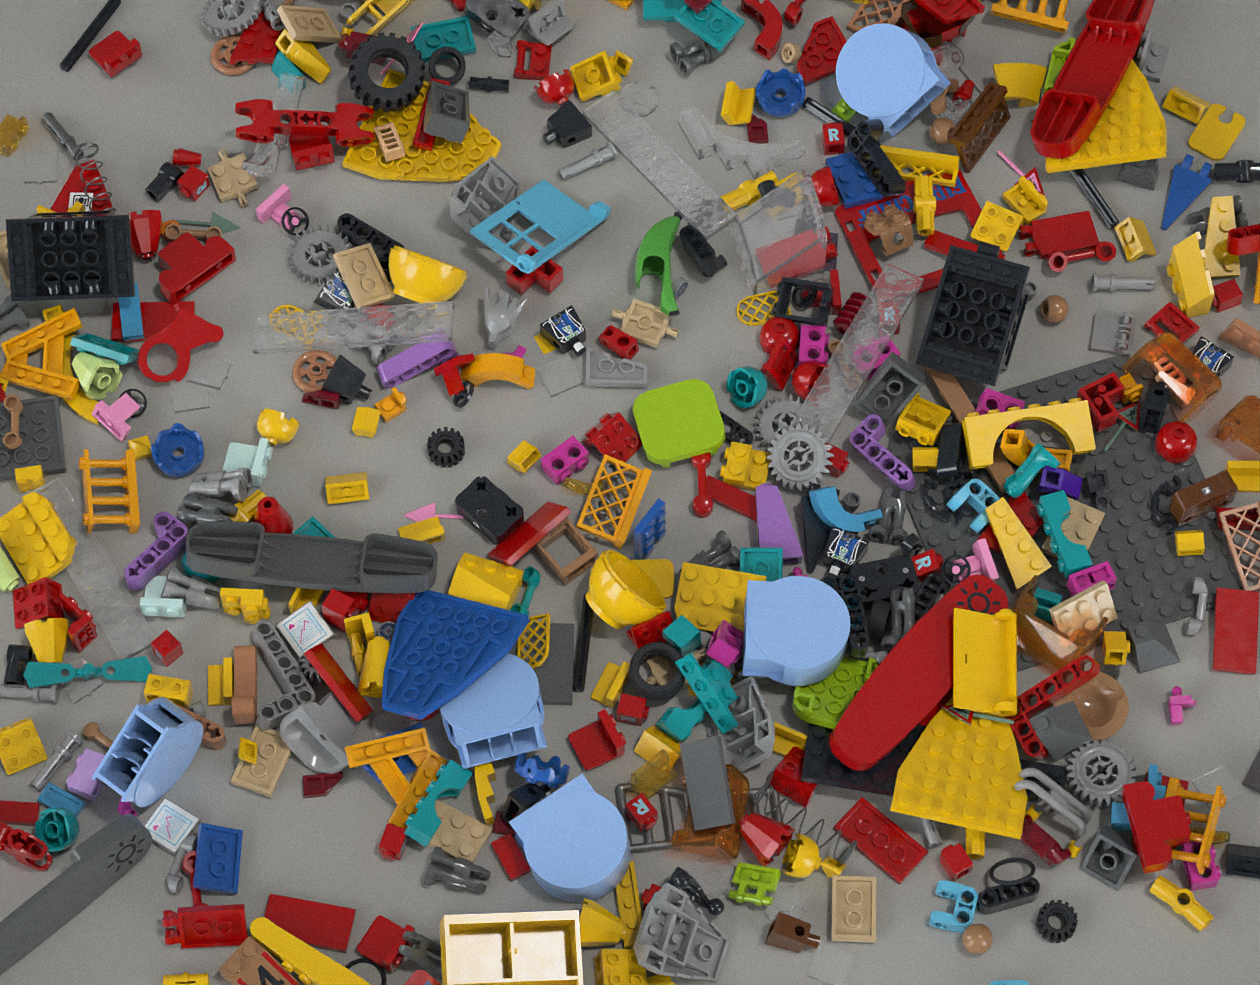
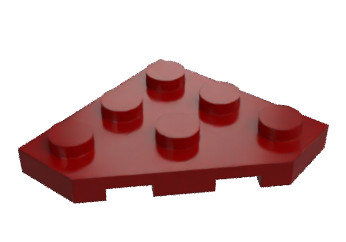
(821, 51)
(76, 185)

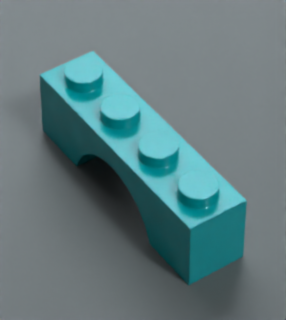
(1071, 556)
(679, 722)
(449, 784)

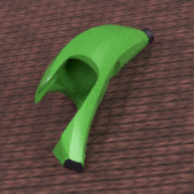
(655, 259)

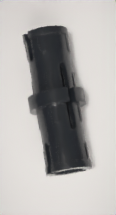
(489, 84)

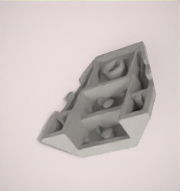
(482, 195)
(755, 735)
(679, 938)

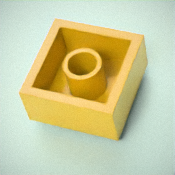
(29, 478)

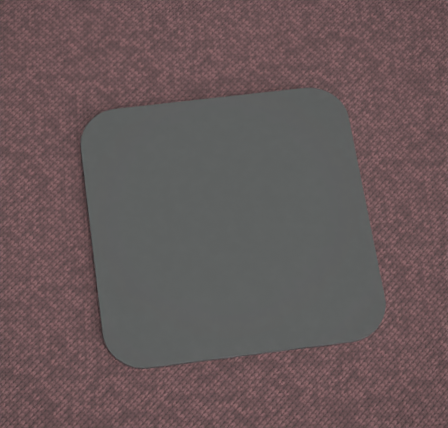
(1149, 574)

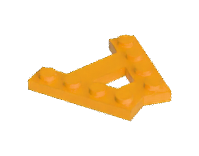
(51, 337)
(379, 756)

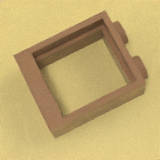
(576, 567)

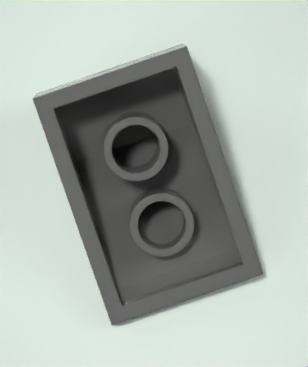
(447, 112)
(890, 389)

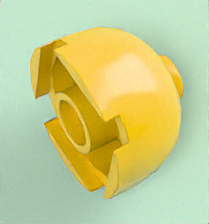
(276, 427)
(801, 857)

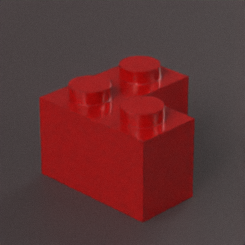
(547, 276)
(1101, 397)
(343, 605)

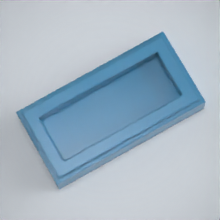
(58, 798)

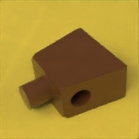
(791, 934)

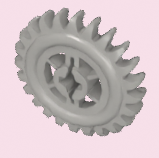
(231, 13)
(316, 247)
(768, 415)
(817, 446)
(1095, 785)

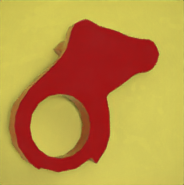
(181, 335)

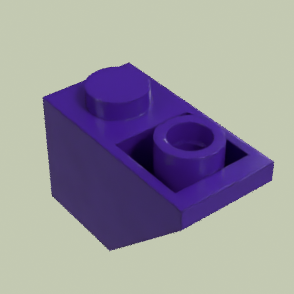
(1057, 479)

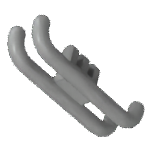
(1055, 798)

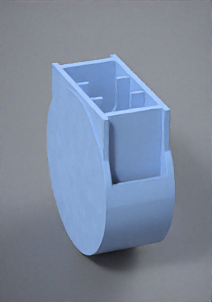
(888, 75)
(793, 630)
(497, 714)
(150, 752)
(574, 842)

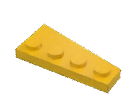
(1220, 221)
(1017, 546)

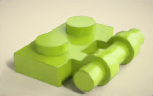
(754, 877)

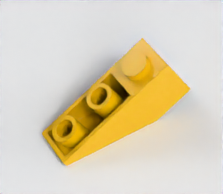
(304, 56)

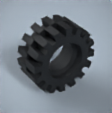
(446, 436)
(1063, 910)

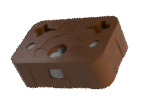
(1202, 498)

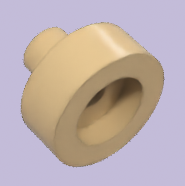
(791, 53)

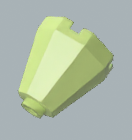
(96, 374)

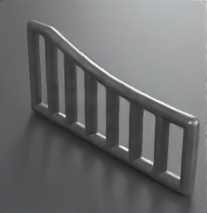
(666, 791)

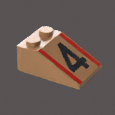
(254, 966)

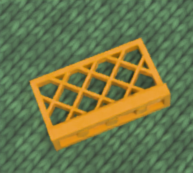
(631, 505)

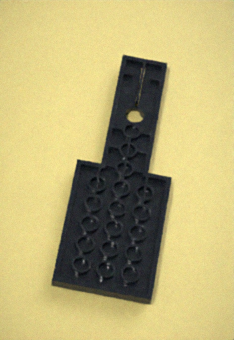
(824, 768)

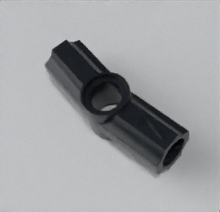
(1242, 171)

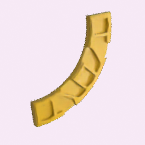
(81, 403)

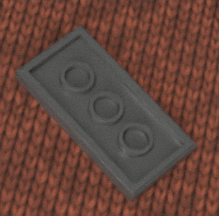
(556, 673)
(707, 783)

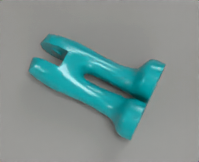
(1020, 480)

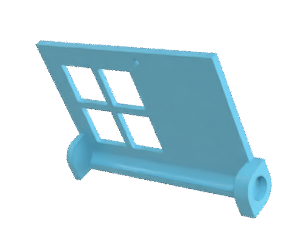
(551, 212)

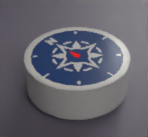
(679, 287)
(386, 629)

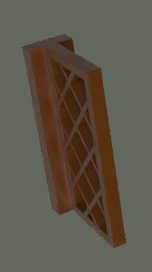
(974, 120)

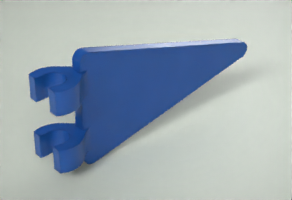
(1184, 189)

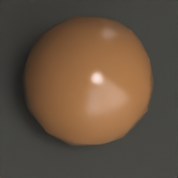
(940, 131)
(1054, 308)
(977, 938)

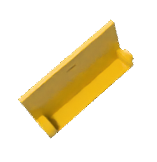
(985, 662)

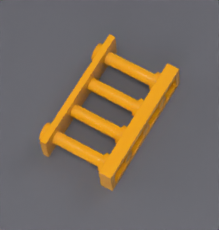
(1037, 19)
(128, 482)
(1218, 800)

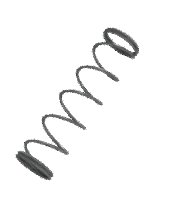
(87, 157)
(760, 794)

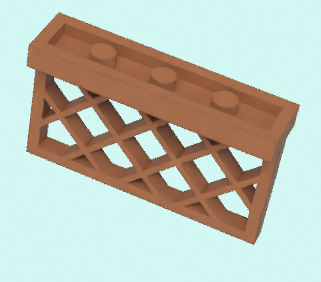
(896, 18)
(1233, 547)

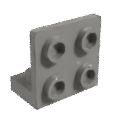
(1151, 57)

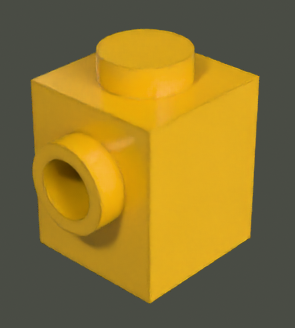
(1115, 648)

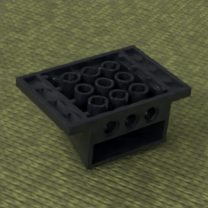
(70, 256)
(974, 316)

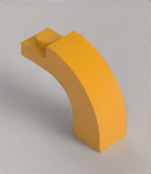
(498, 367)
(1018, 447)

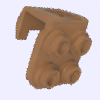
(886, 225)

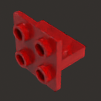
(650, 630)

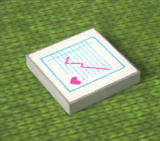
(304, 629)
(171, 825)

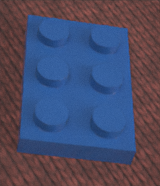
(852, 181)
(649, 530)
(218, 859)

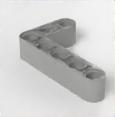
(284, 676)

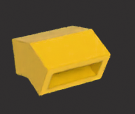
(365, 421)
(523, 456)
(924, 458)
(1189, 542)

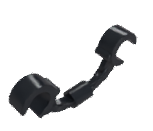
(930, 502)
(1155, 504)

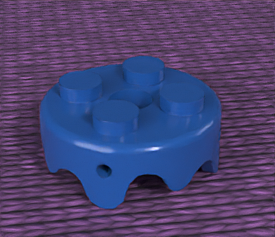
(784, 82)
(173, 439)
(539, 771)

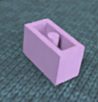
(81, 782)

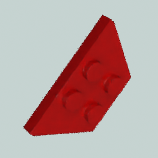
(952, 10)
(257, 43)
(1026, 514)

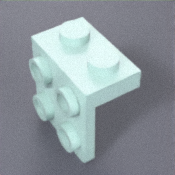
(250, 457)
(154, 605)

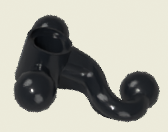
(684, 881)

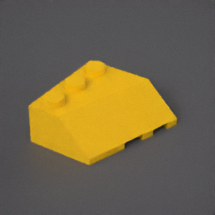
(1189, 277)
(486, 581)

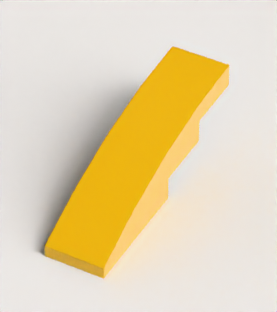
(483, 776)

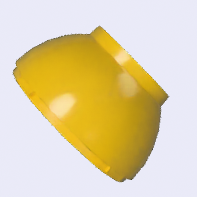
(423, 277)
(622, 591)

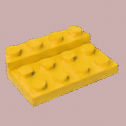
(37, 538)
(712, 595)

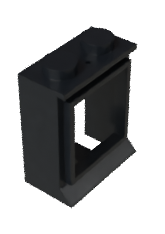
(784, 290)

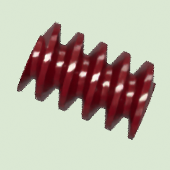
(849, 312)

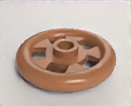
(217, 56)
(311, 357)

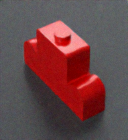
(191, 264)
(1155, 824)

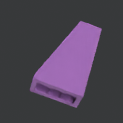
(774, 524)

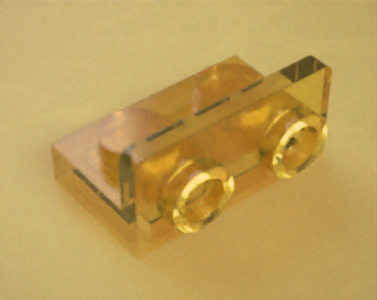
(11, 132)
(653, 775)

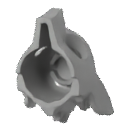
(501, 315)

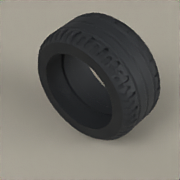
(649, 691)

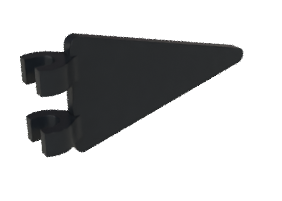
(815, 530)

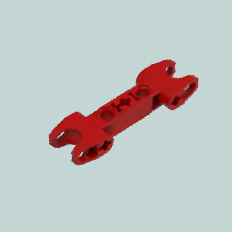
(340, 123)
(24, 847)

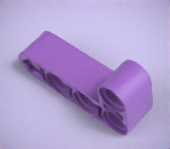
(415, 361)
(884, 458)
(139, 572)

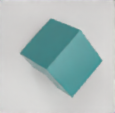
(1046, 601)
(682, 635)

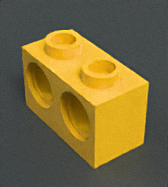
(175, 689)

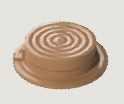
(1101, 705)

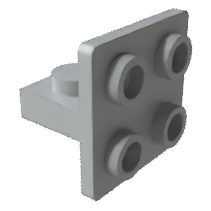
(549, 23)

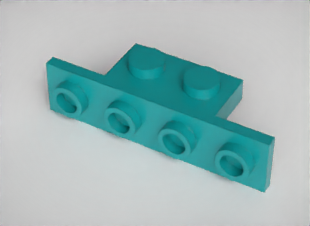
(711, 690)

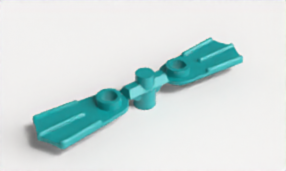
(45, 674)

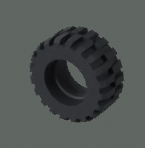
(392, 48)

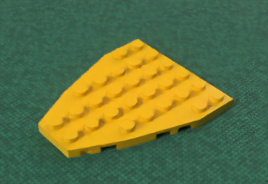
(1126, 132)
(446, 161)
(964, 776)

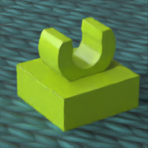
(844, 111)

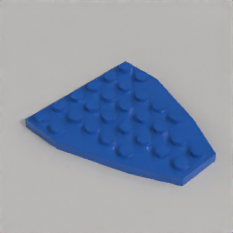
(442, 649)

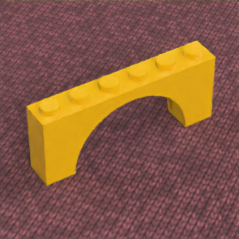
(1069, 419)

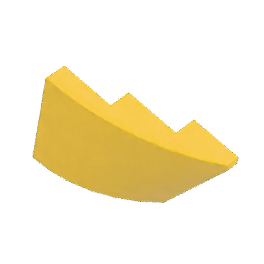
(1021, 80)

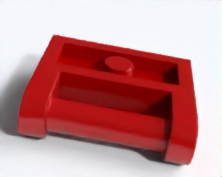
(539, 61)
(1175, 321)
(780, 370)

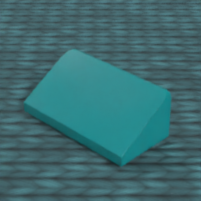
(284, 65)

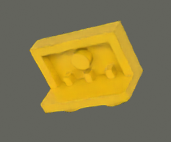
(1026, 200)

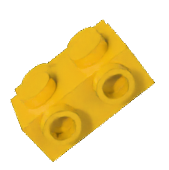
(596, 76)
(922, 420)
(745, 466)
(248, 602)

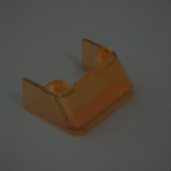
(1205, 382)
(1045, 641)

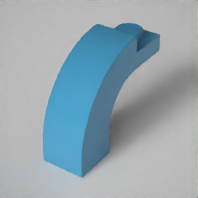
(831, 512)
(1119, 818)

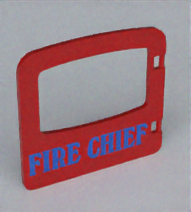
(947, 201)

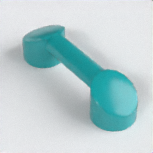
(532, 578)

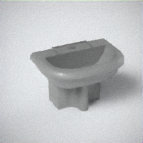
(320, 733)

